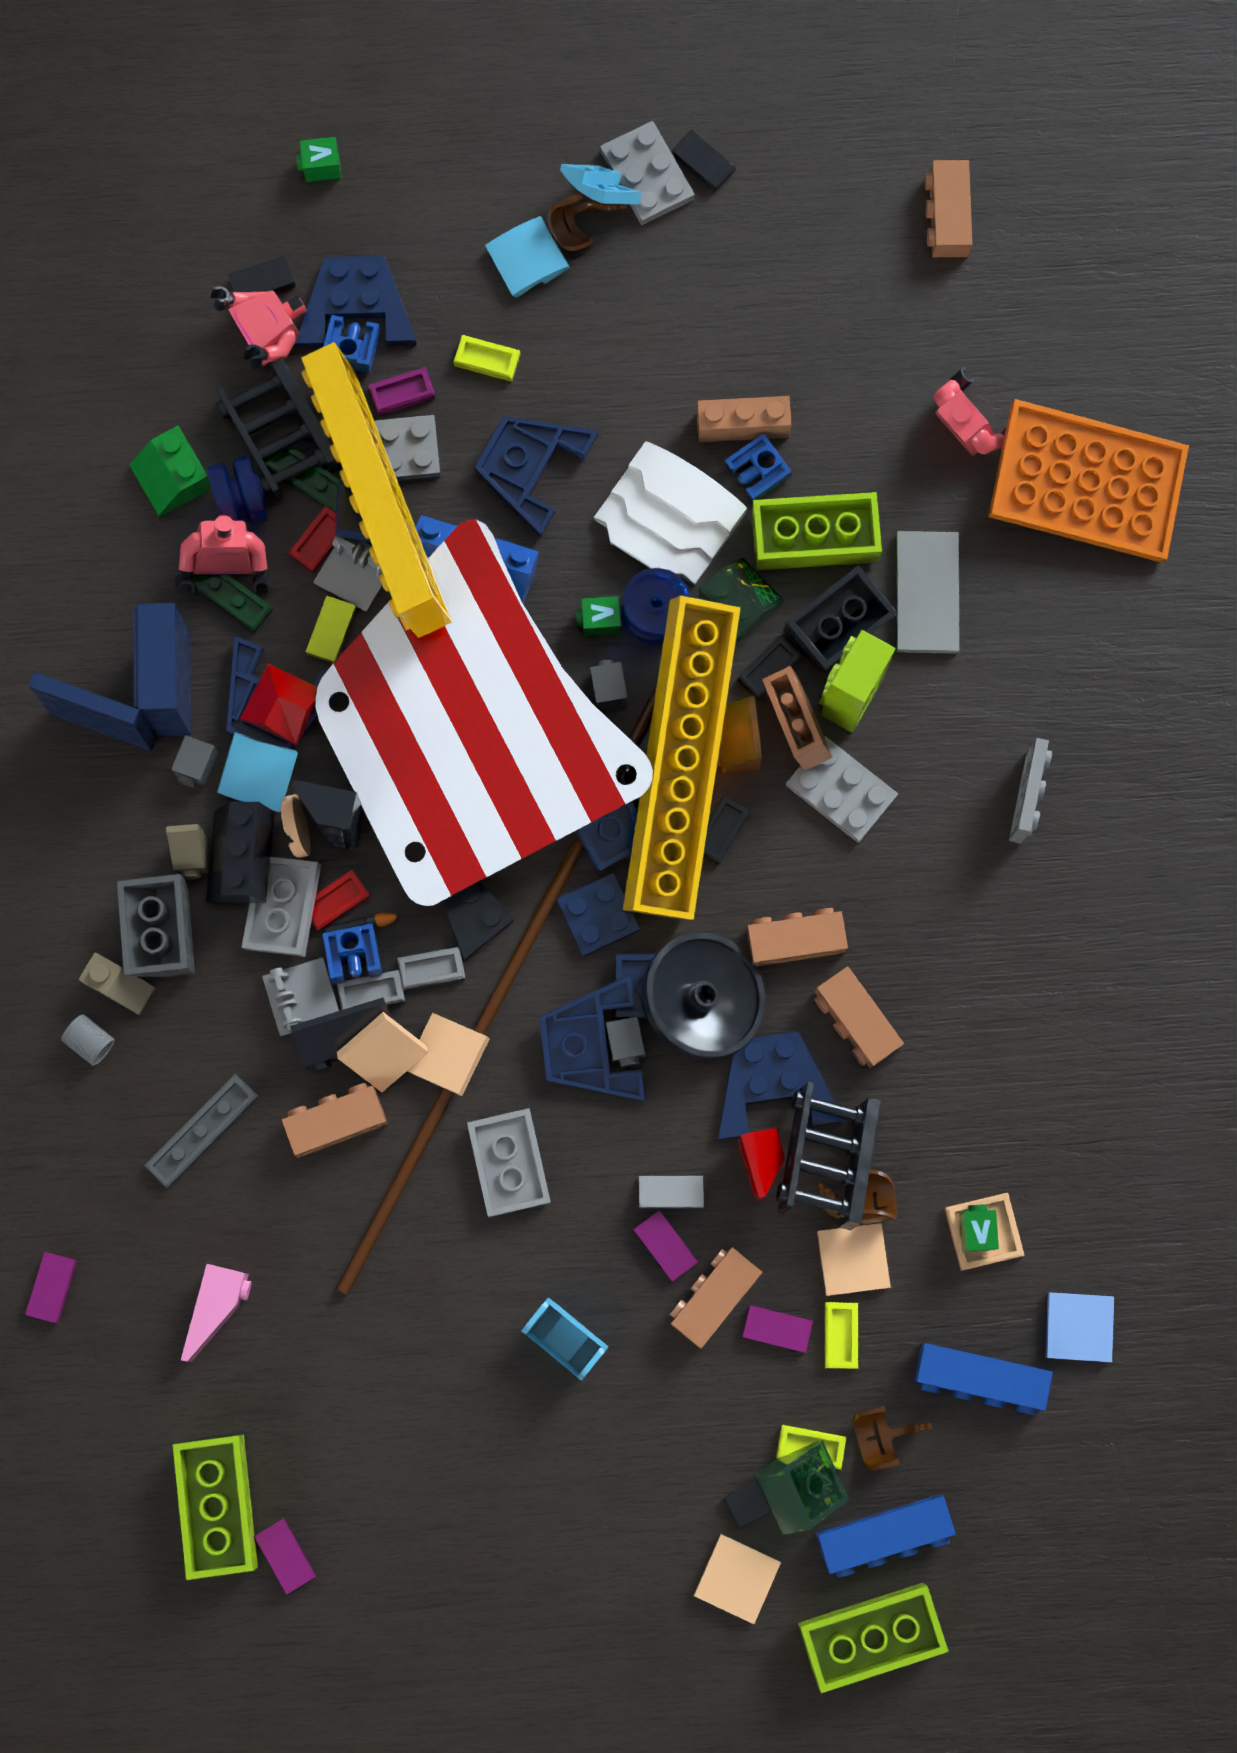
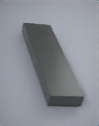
(201, 1131)

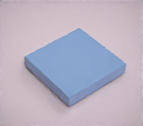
(1079, 1327)

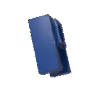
(363, 350)
(771, 477)
(366, 947)

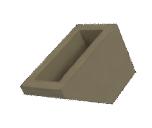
(188, 850)
(110, 981)

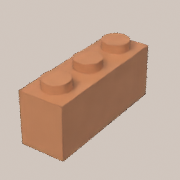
(949, 208)
(743, 418)
(797, 718)
(796, 937)
(857, 1018)
(334, 1120)
(714, 1296)

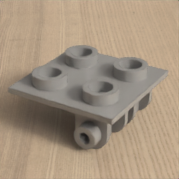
(351, 573)
(300, 994)

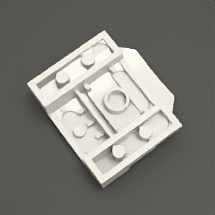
(669, 514)

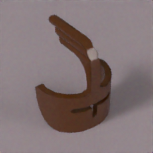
(573, 238)
(878, 1185)
(869, 1449)

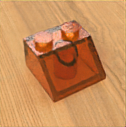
(740, 738)

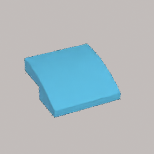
(600, 184)
(527, 256)
(257, 771)

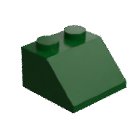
(170, 471)

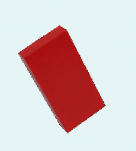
(315, 541)
(338, 900)

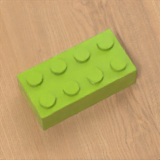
(816, 531)
(855, 680)
(215, 1507)
(872, 1637)

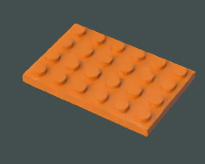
(1088, 481)

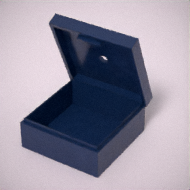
(160, 685)

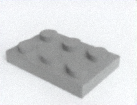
(650, 169)
(411, 446)
(1030, 791)
(843, 792)
(286, 917)
(508, 1162)

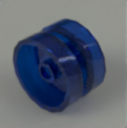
(240, 492)
(642, 596)

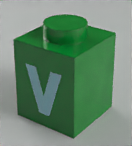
(319, 159)
(599, 616)
(979, 1229)

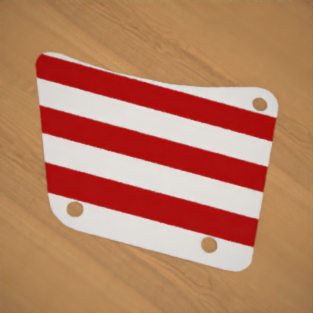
(470, 731)

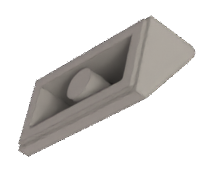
(671, 1192)

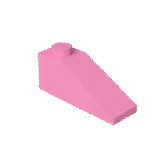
(216, 1303)

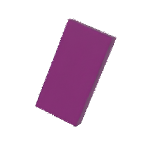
(401, 391)
(665, 1246)
(51, 1287)
(777, 1329)
(285, 1556)

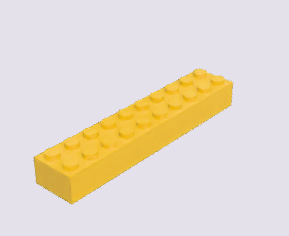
(375, 491)
(683, 758)

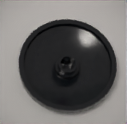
(703, 996)

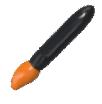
(380, 919)

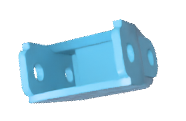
(564, 1338)

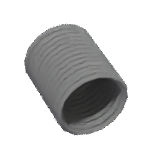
(87, 1039)

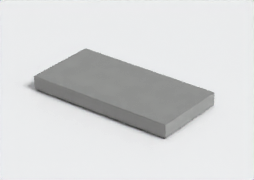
(927, 592)

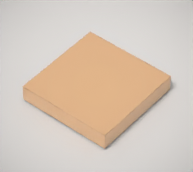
(382, 1052)
(450, 1055)
(1008, 1235)
(853, 1259)
(737, 1578)

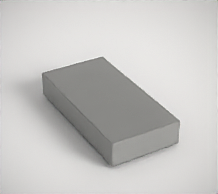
(431, 968)
(368, 989)

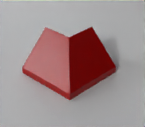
(281, 705)
(762, 1159)

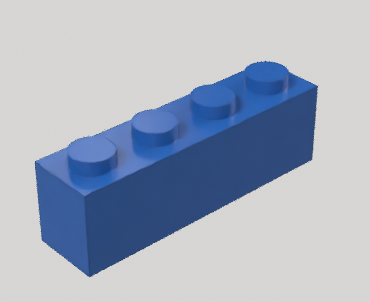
(983, 1377)
(886, 1534)

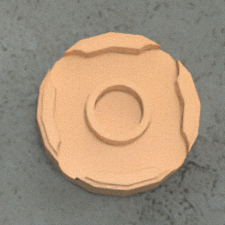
(295, 825)

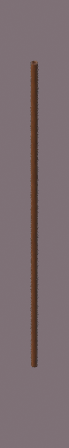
(481, 1027)

